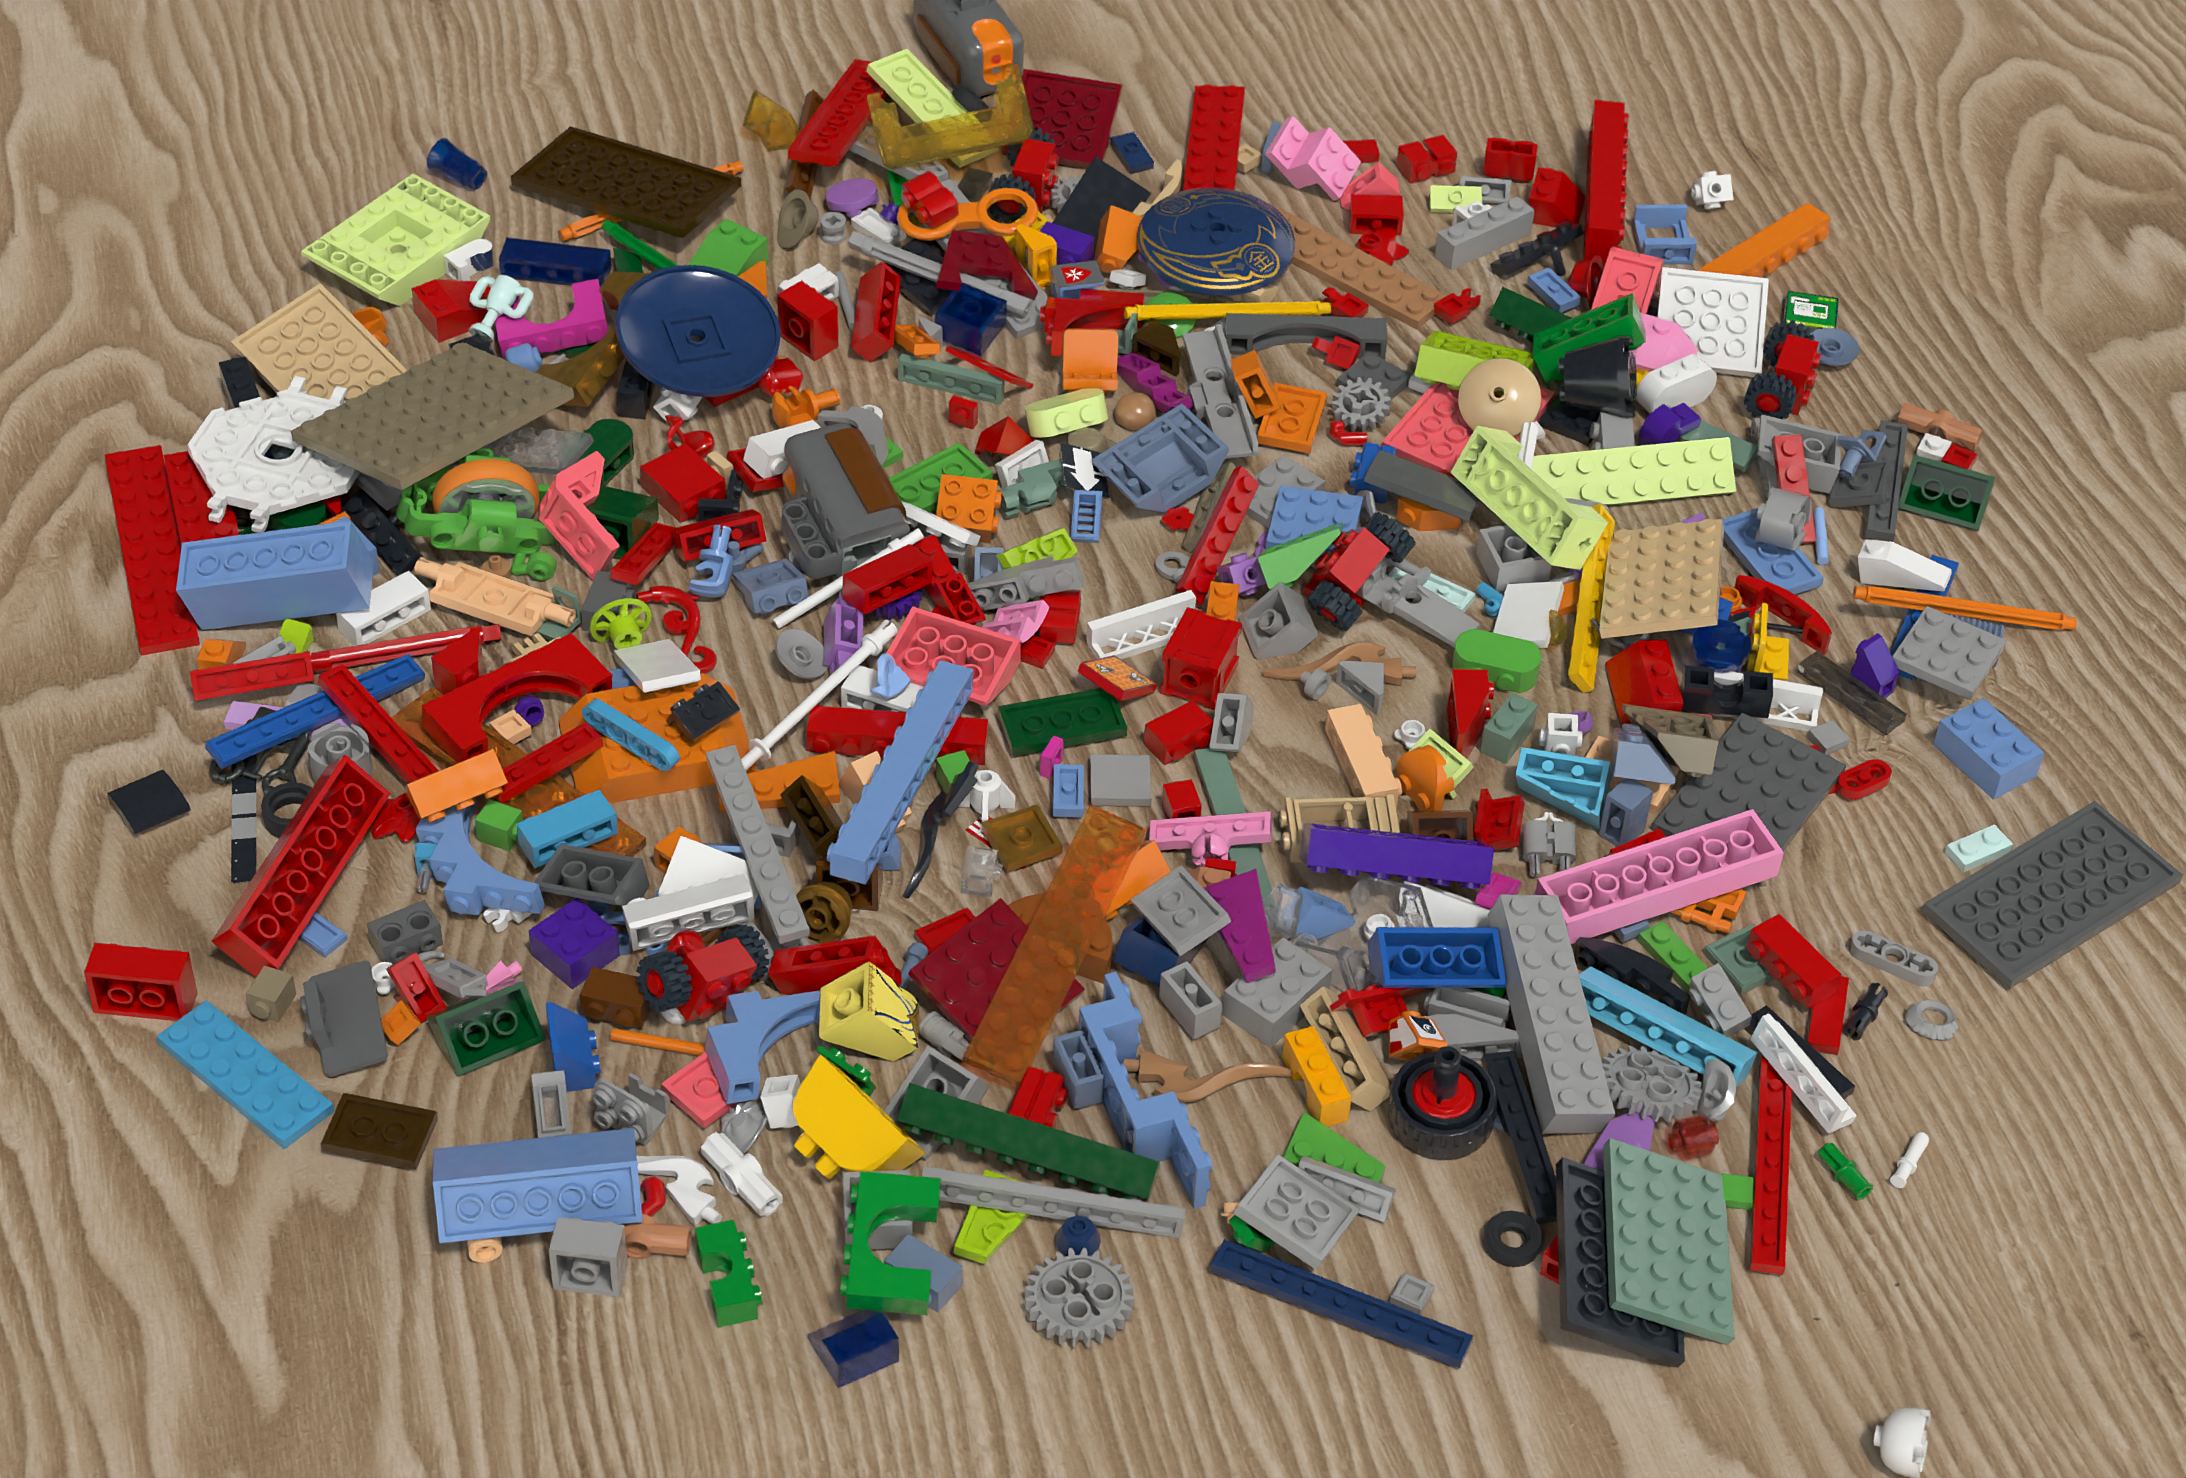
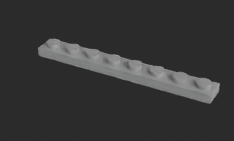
(757, 844)
(1058, 1202)

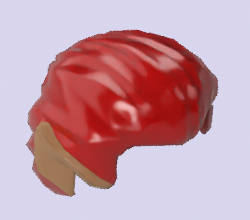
(780, 377)

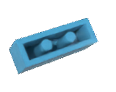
(572, 824)

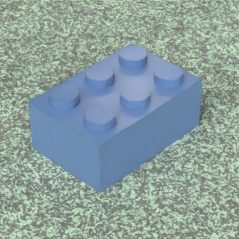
(1988, 748)

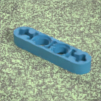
(630, 735)

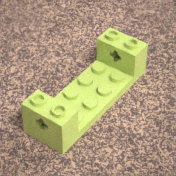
(1525, 502)

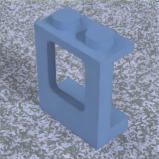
(1673, 250)

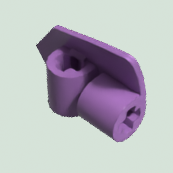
(1627, 1129)

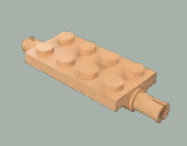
(492, 597)

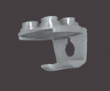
(640, 1109)

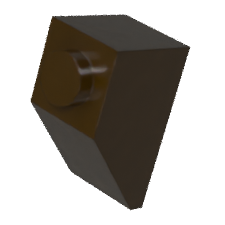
(1158, 344)

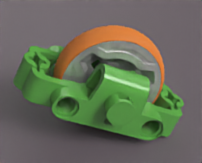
(478, 507)

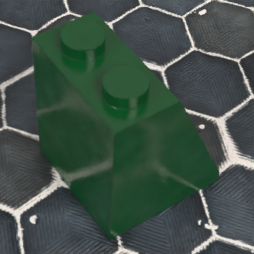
(624, 515)

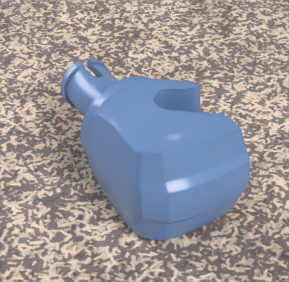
(716, 562)

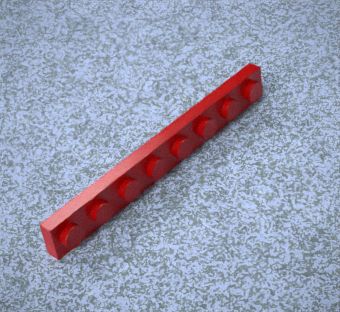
(1771, 1172)

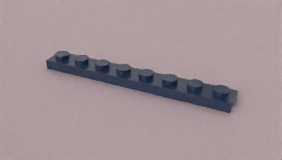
(1342, 1303)

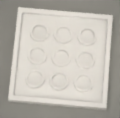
(1719, 315)

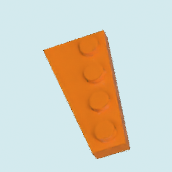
(772, 781)

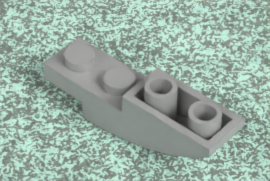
(1027, 580)

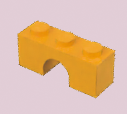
(1309, 1060)

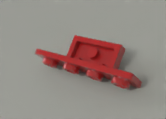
(1375, 1006)

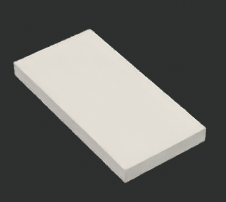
(657, 665)

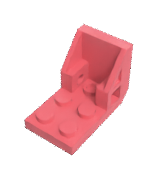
(1627, 274)
(571, 523)

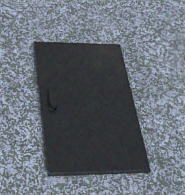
(1094, 194)

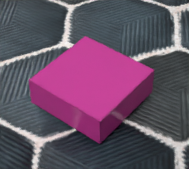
(1051, 755)

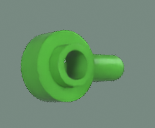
(539, 565)

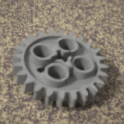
(1651, 1084)
(1079, 1297)

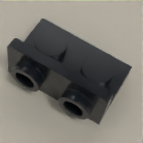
(704, 711)

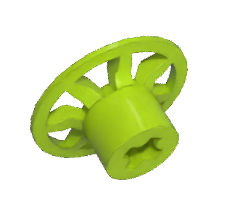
(624, 628)

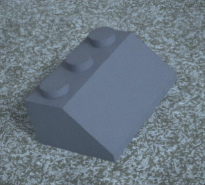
(1638, 757)

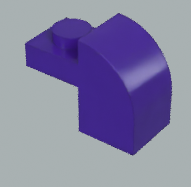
(1667, 424)

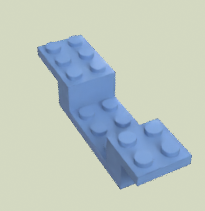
(1149, 1126)

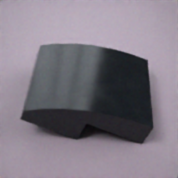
(148, 801)

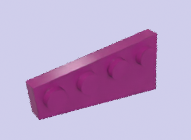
(1248, 931)

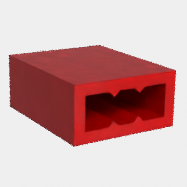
(680, 480)

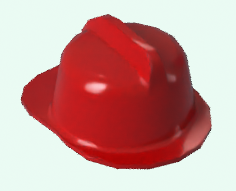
(1586, 278)

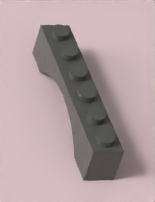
(1264, 331)

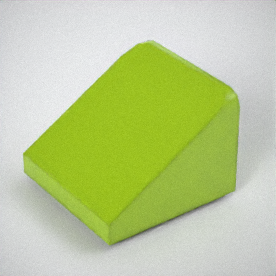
(298, 633)

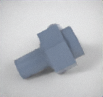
(741, 557)

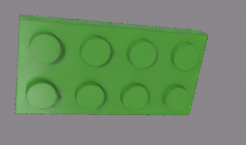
(921, 482)

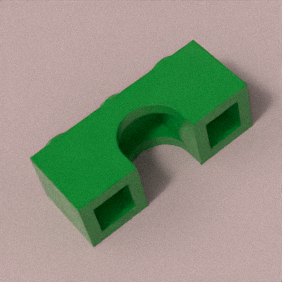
(734, 1296)

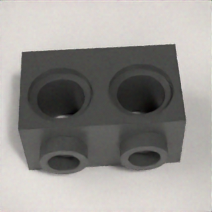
(405, 932)

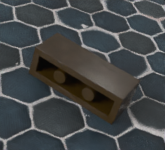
(813, 814)

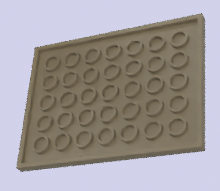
(432, 415)

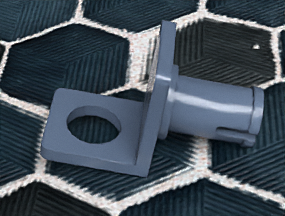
(1857, 450)

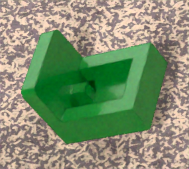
(1249, 1236)

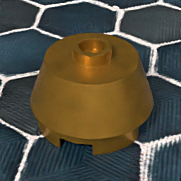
(826, 910)

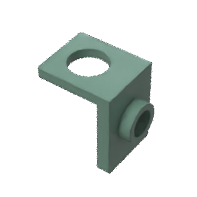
(1125, 338)
(551, 629)

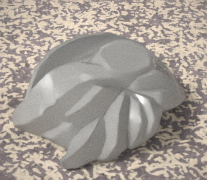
(1717, 1091)
(744, 1124)

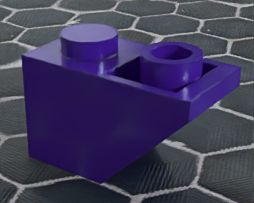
(1875, 666)

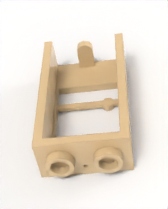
(1379, 812)

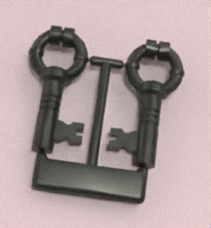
(284, 771)

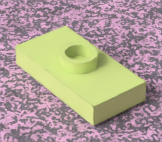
(1445, 198)

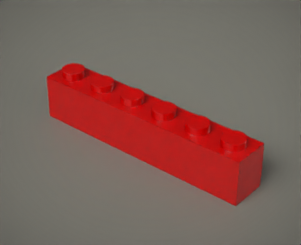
(867, 731)

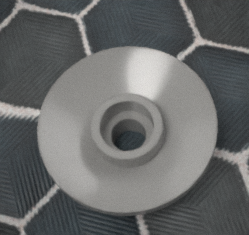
(801, 653)

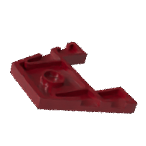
(984, 256)

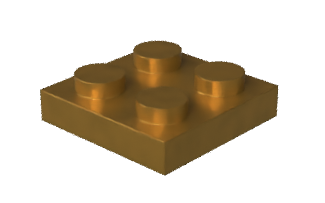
(1022, 837)

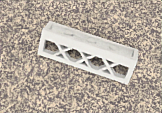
(1138, 623)
(1788, 698)
(1801, 1075)

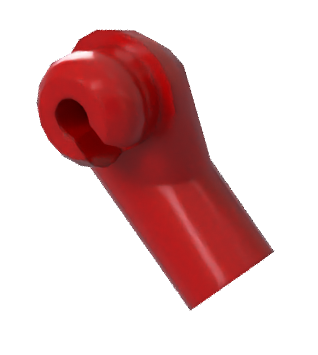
(1344, 437)
(655, 1195)

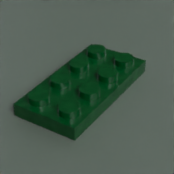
(1073, 717)

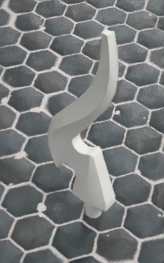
(684, 1190)

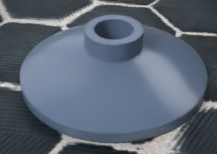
(1836, 346)

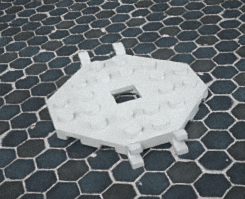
(232, 460)

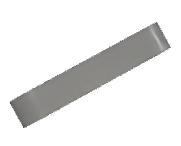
(1916, 959)

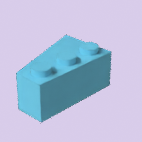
(1566, 782)

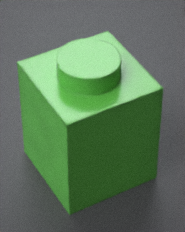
(948, 767)
(498, 825)

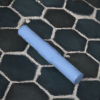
(1821, 536)

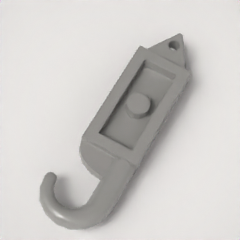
(454, 976)

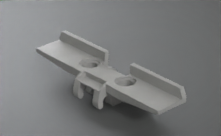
(1212, 399)
(1429, 609)

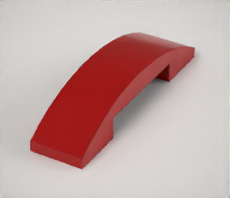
(1788, 608)

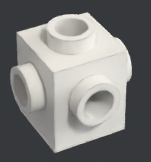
(1712, 189)
(676, 404)
(1561, 734)

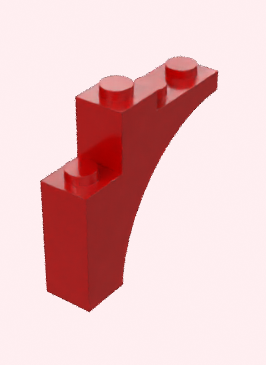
(1091, 311)

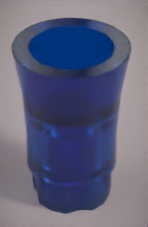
(455, 164)

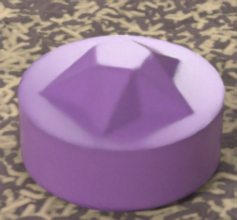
(1585, 721)

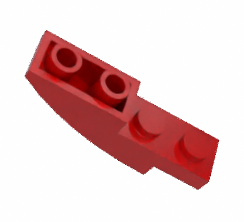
(947, 587)

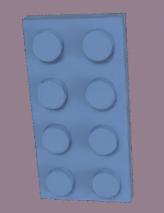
(1768, 562)

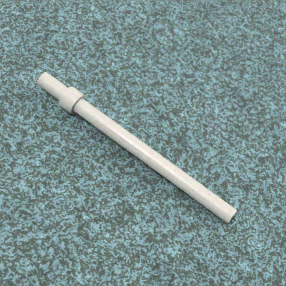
(837, 585)

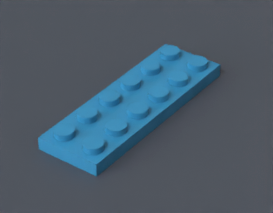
(245, 1074)

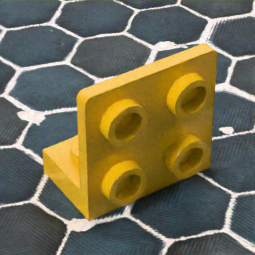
(1769, 652)

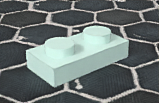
(1978, 848)

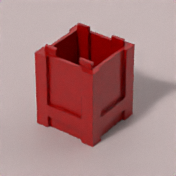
(1200, 658)

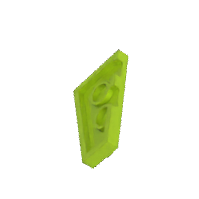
(1052, 544)
(986, 1229)

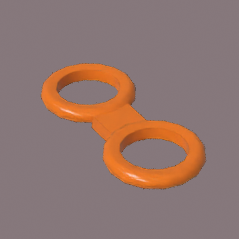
(973, 216)

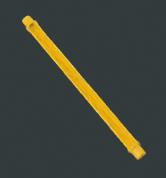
(1219, 310)

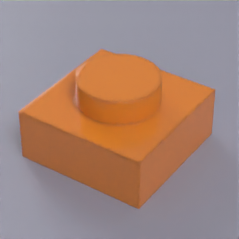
(400, 1022)

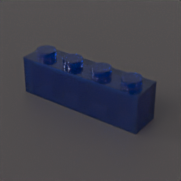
(553, 262)

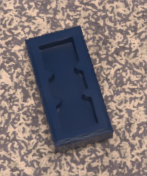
(1132, 152)

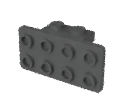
(345, 1018)

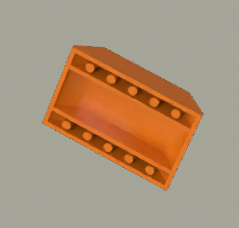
(627, 776)

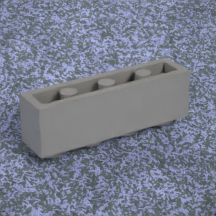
(1484, 233)

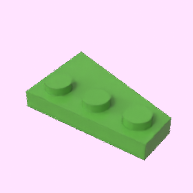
(1325, 1145)

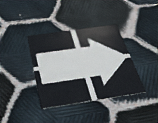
(1080, 471)

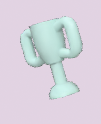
(499, 301)

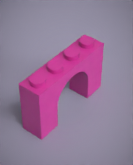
(581, 326)

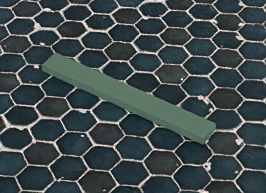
(1226, 800)

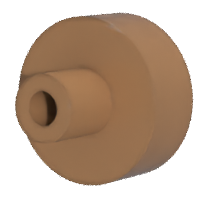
(497, 566)

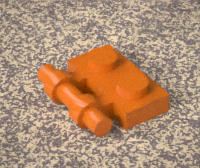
(1722, 905)

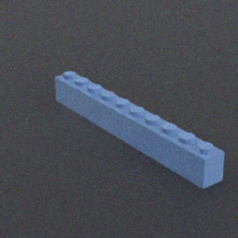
(900, 773)

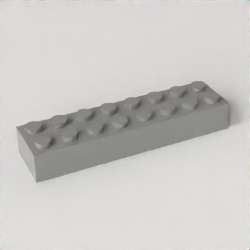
(1551, 1015)

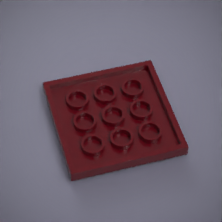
(1074, 113)
(971, 965)

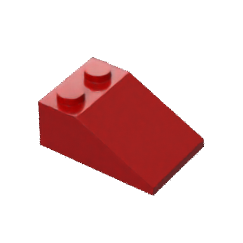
(446, 307)
(1468, 708)

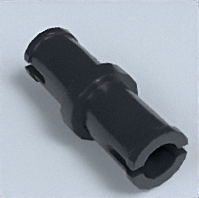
(1865, 1011)

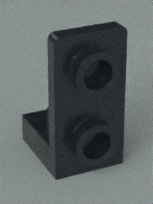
(716, 508)

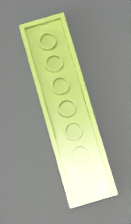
(1641, 472)

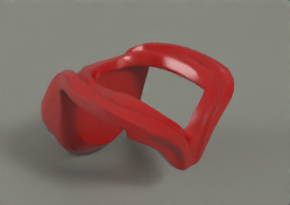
(699, 441)
(685, 942)

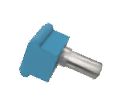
(424, 870)

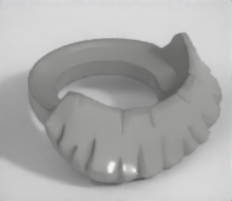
(1940, 1032)

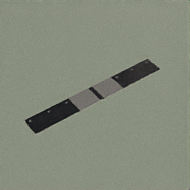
(243, 825)

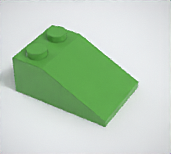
(731, 248)
(1290, 559)

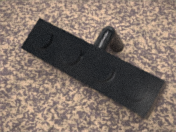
(1545, 244)
(382, 532)

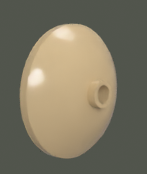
(1517, 405)

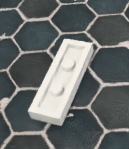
(937, 526)

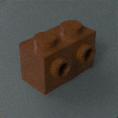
(613, 998)

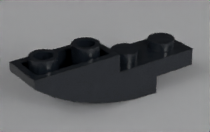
(1633, 970)

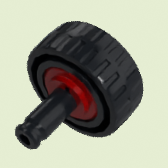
(1442, 1105)

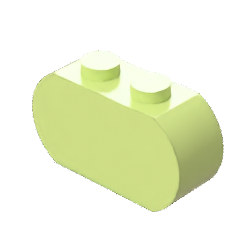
(1066, 412)

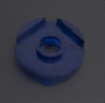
(1725, 660)

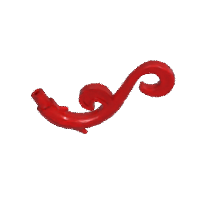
(674, 625)

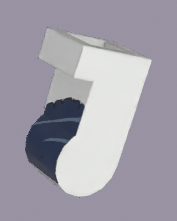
(469, 259)

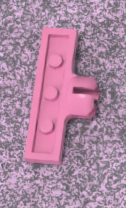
(1211, 834)

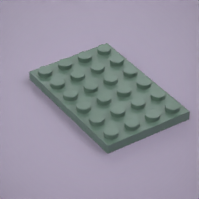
(1667, 1242)

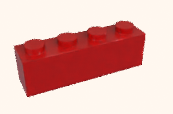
(876, 312)

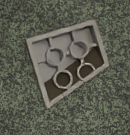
(1681, 737)

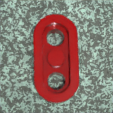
(1864, 779)

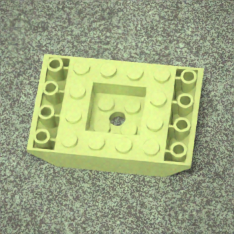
(399, 239)

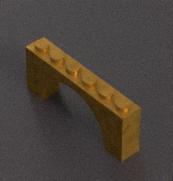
(594, 367)

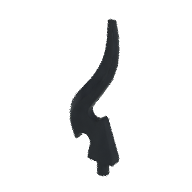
(941, 806)

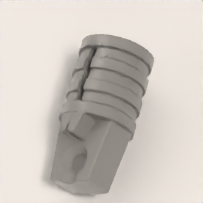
(943, 1035)

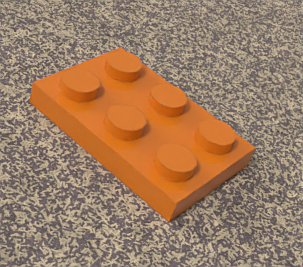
(1296, 421)

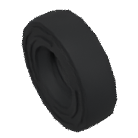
(968, 98)
(1509, 1255)

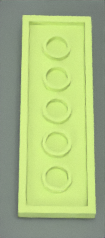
(919, 93)

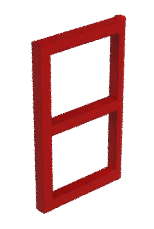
(989, 367)

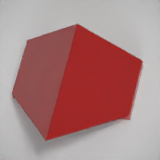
(1002, 438)

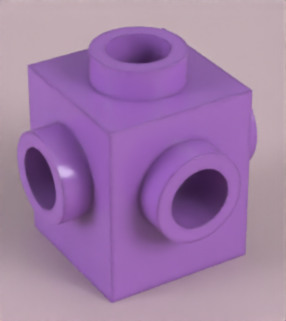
(1243, 571)

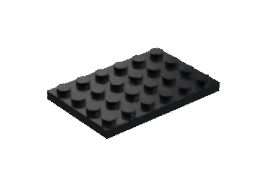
(1585, 1272)

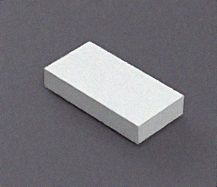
(878, 227)

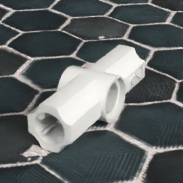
(741, 1174)

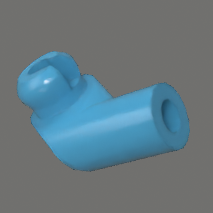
(1492, 597)

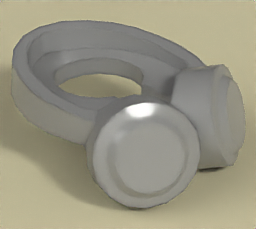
(1172, 573)

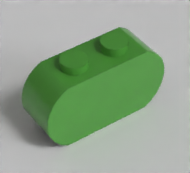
(1510, 661)

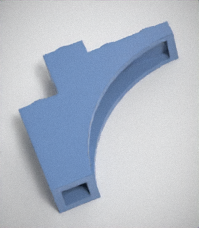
(749, 1032)

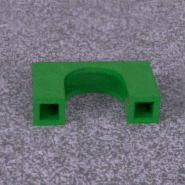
(871, 1282)

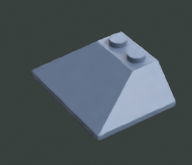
(1164, 461)

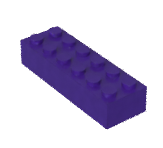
(1397, 854)

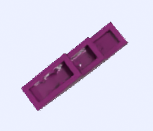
(1146, 378)

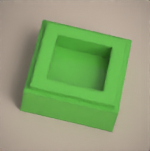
(1738, 1191)

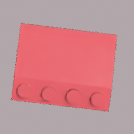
(932, 637)

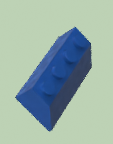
(1437, 957)

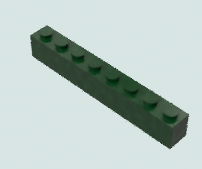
(1027, 1142)

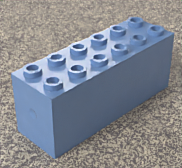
(275, 575)
(531, 1182)

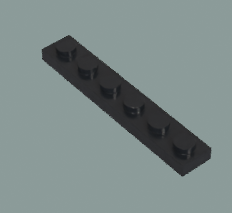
(1523, 1135)

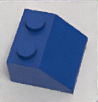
(572, 1047)

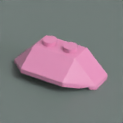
(1663, 344)

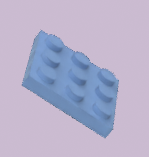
(1307, 511)

